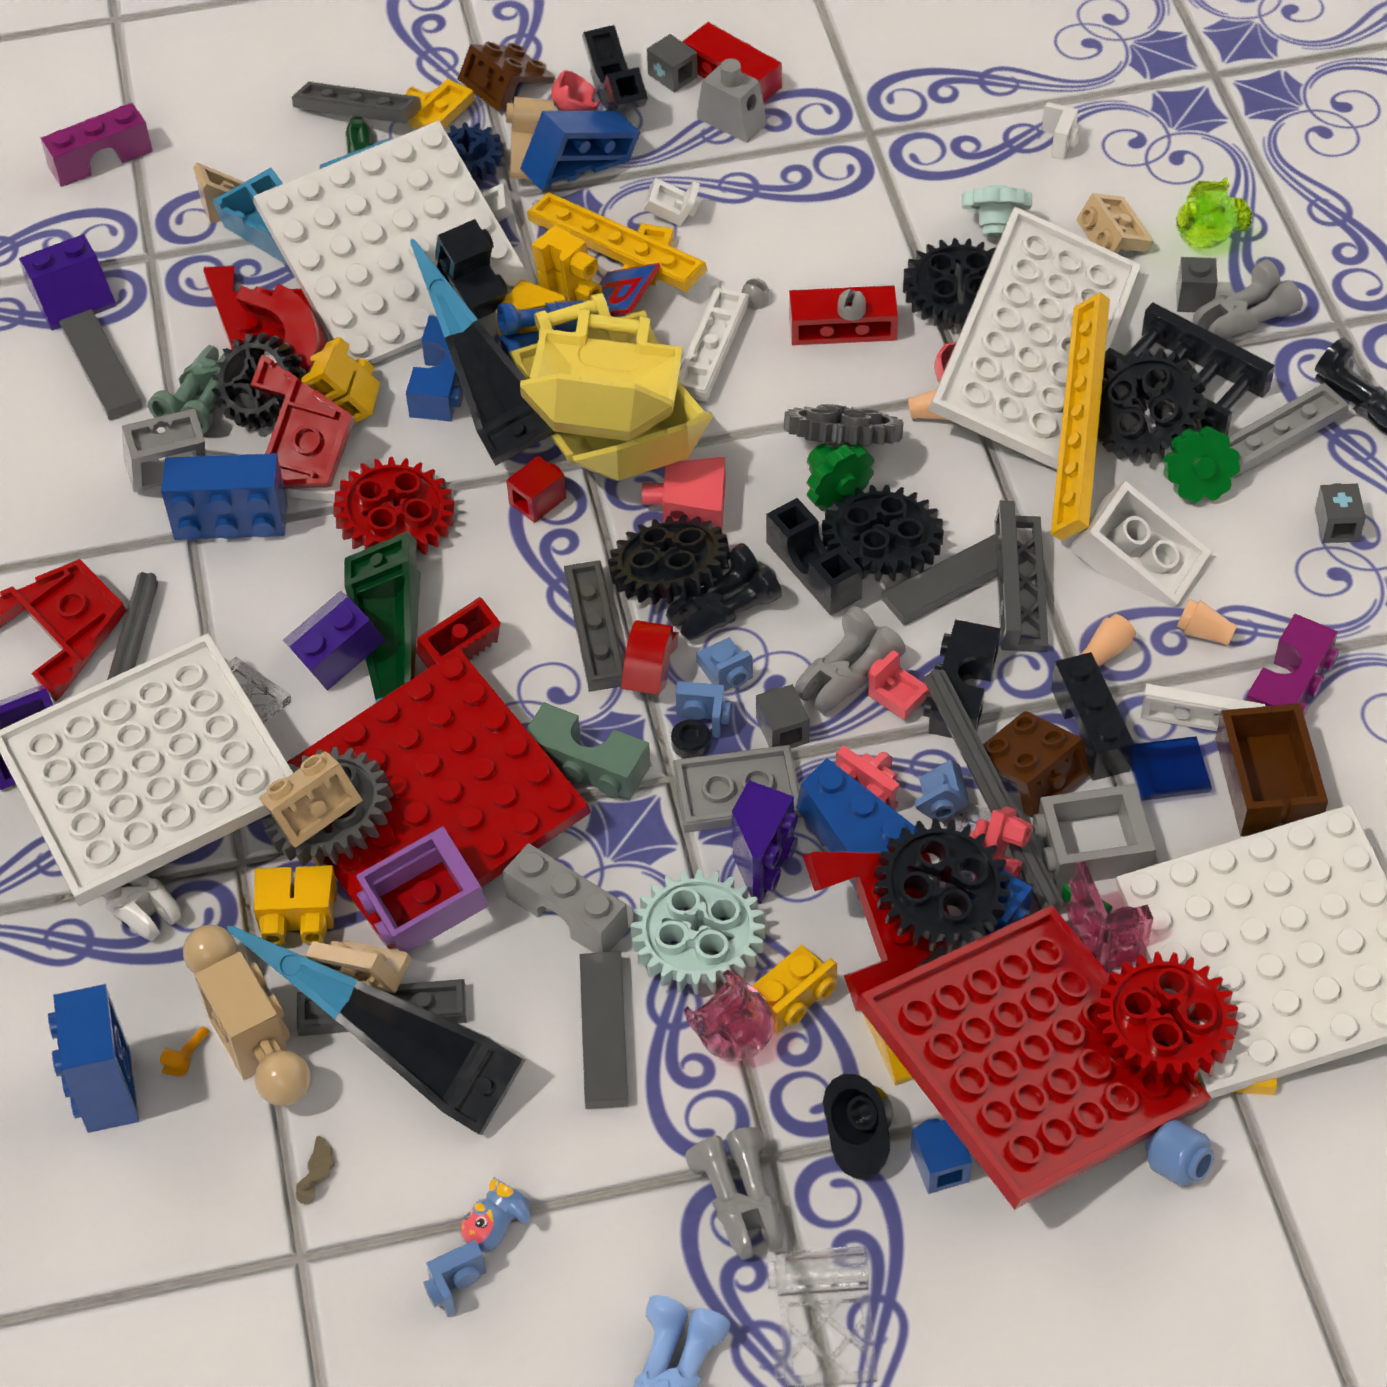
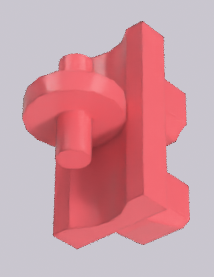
(871, 773)
(1001, 830)

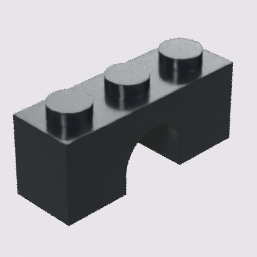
(828, 576)
(968, 654)
(1085, 695)

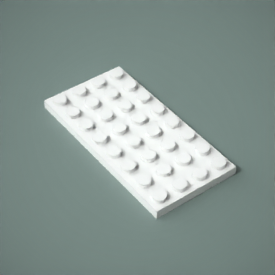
(1016, 340)

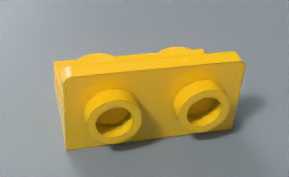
(797, 985)

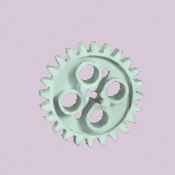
(697, 930)

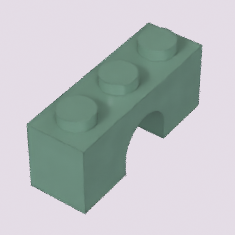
(611, 767)

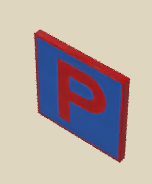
(626, 287)

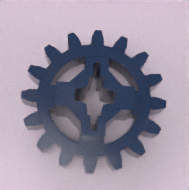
(478, 149)

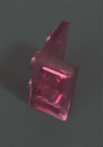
(1109, 936)

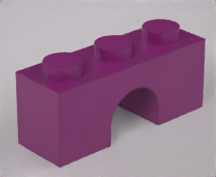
(71, 149)
(1303, 651)

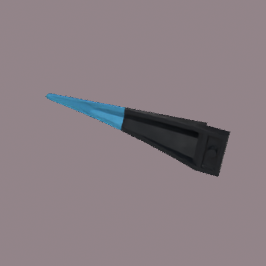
(484, 371)
(440, 1058)

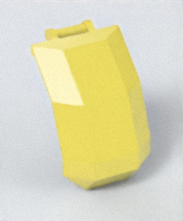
(602, 384)
(612, 458)

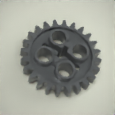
(843, 425)
(350, 827)

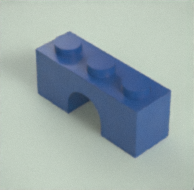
(434, 390)
(940, 1155)

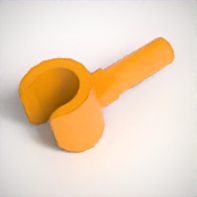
(177, 1061)

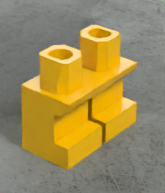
(565, 265)
(343, 379)
(295, 903)

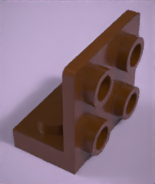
(497, 69)
(1038, 759)

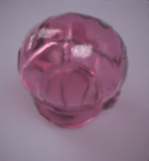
(734, 1021)

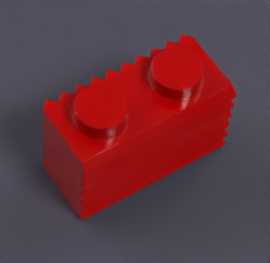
(467, 629)

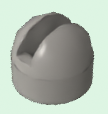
(758, 293)
(858, 306)

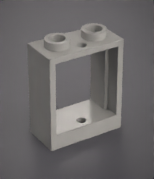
(145, 446)
(1092, 803)

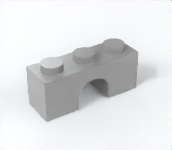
(591, 913)

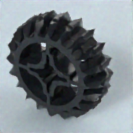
(237, 375)

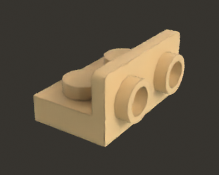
(1113, 224)
(310, 798)
(367, 963)

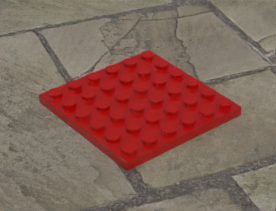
(454, 764)
(1016, 1059)

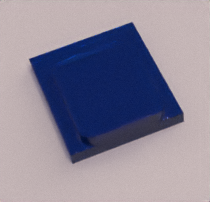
(1169, 768)

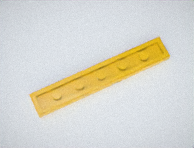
(618, 241)

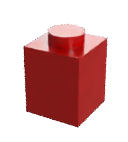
(536, 488)

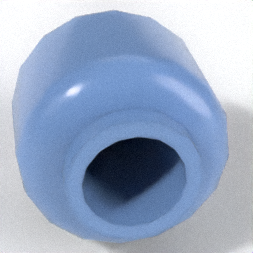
(1179, 1153)

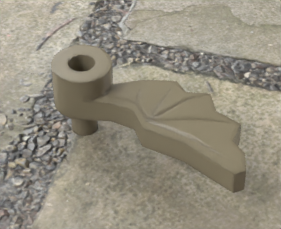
(319, 1170)

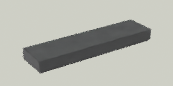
(356, 102)
(100, 364)
(943, 581)
(594, 625)
(440, 997)
(603, 1030)

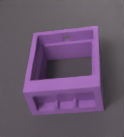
(406, 865)

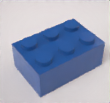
(224, 496)
(93, 1058)

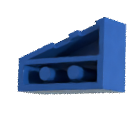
(575, 143)
(846, 813)

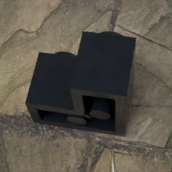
(465, 263)

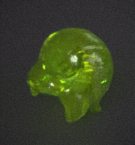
(1211, 215)

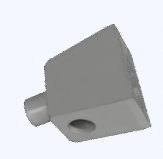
(732, 101)

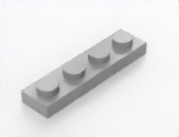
(1287, 426)

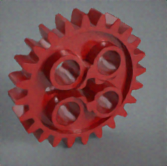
(391, 502)
(1166, 1017)

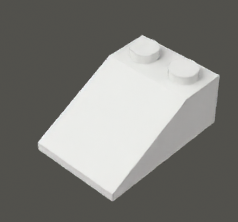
(1140, 546)

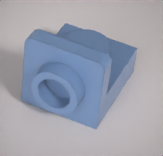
(726, 664)
(703, 702)
(942, 791)
(453, 1269)

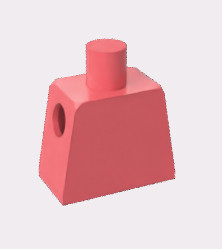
(690, 490)

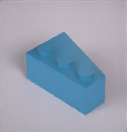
(241, 215)

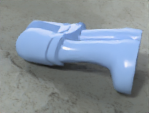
(669, 1319)

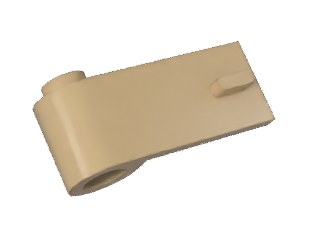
(524, 117)

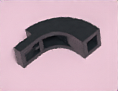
(615, 83)

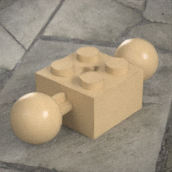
(245, 1016)

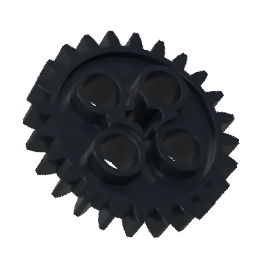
(933, 283)
(1178, 394)
(884, 531)
(669, 559)
(926, 914)

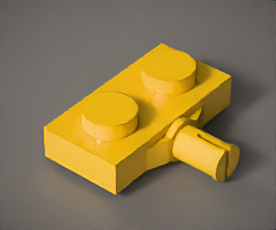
(441, 104)

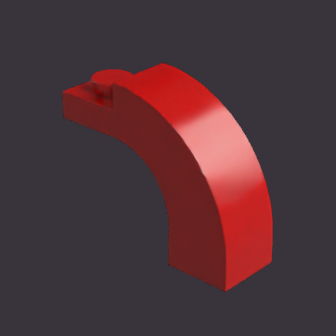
(287, 308)

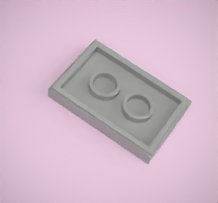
(714, 783)

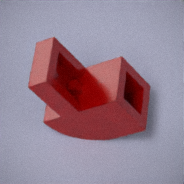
(648, 657)

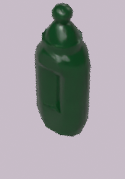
(357, 134)

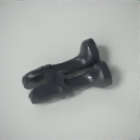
(1336, 371)
(708, 611)

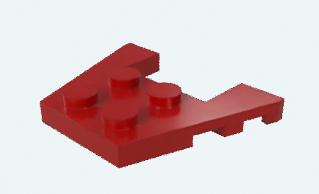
(233, 316)
(308, 430)
(73, 612)
(895, 952)

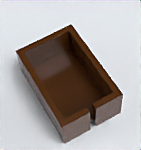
(1269, 766)

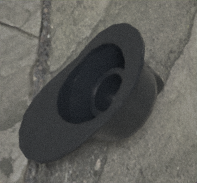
(858, 1124)

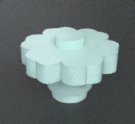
(995, 206)

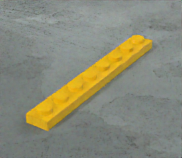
(1080, 417)

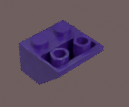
(763, 836)

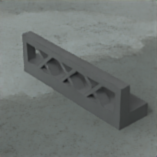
(1011, 581)

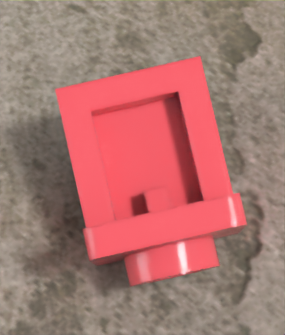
(895, 687)

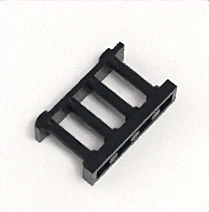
(1207, 350)

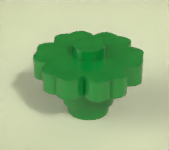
(1201, 464)
(837, 473)

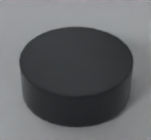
(690, 739)

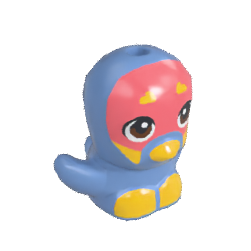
(492, 1216)

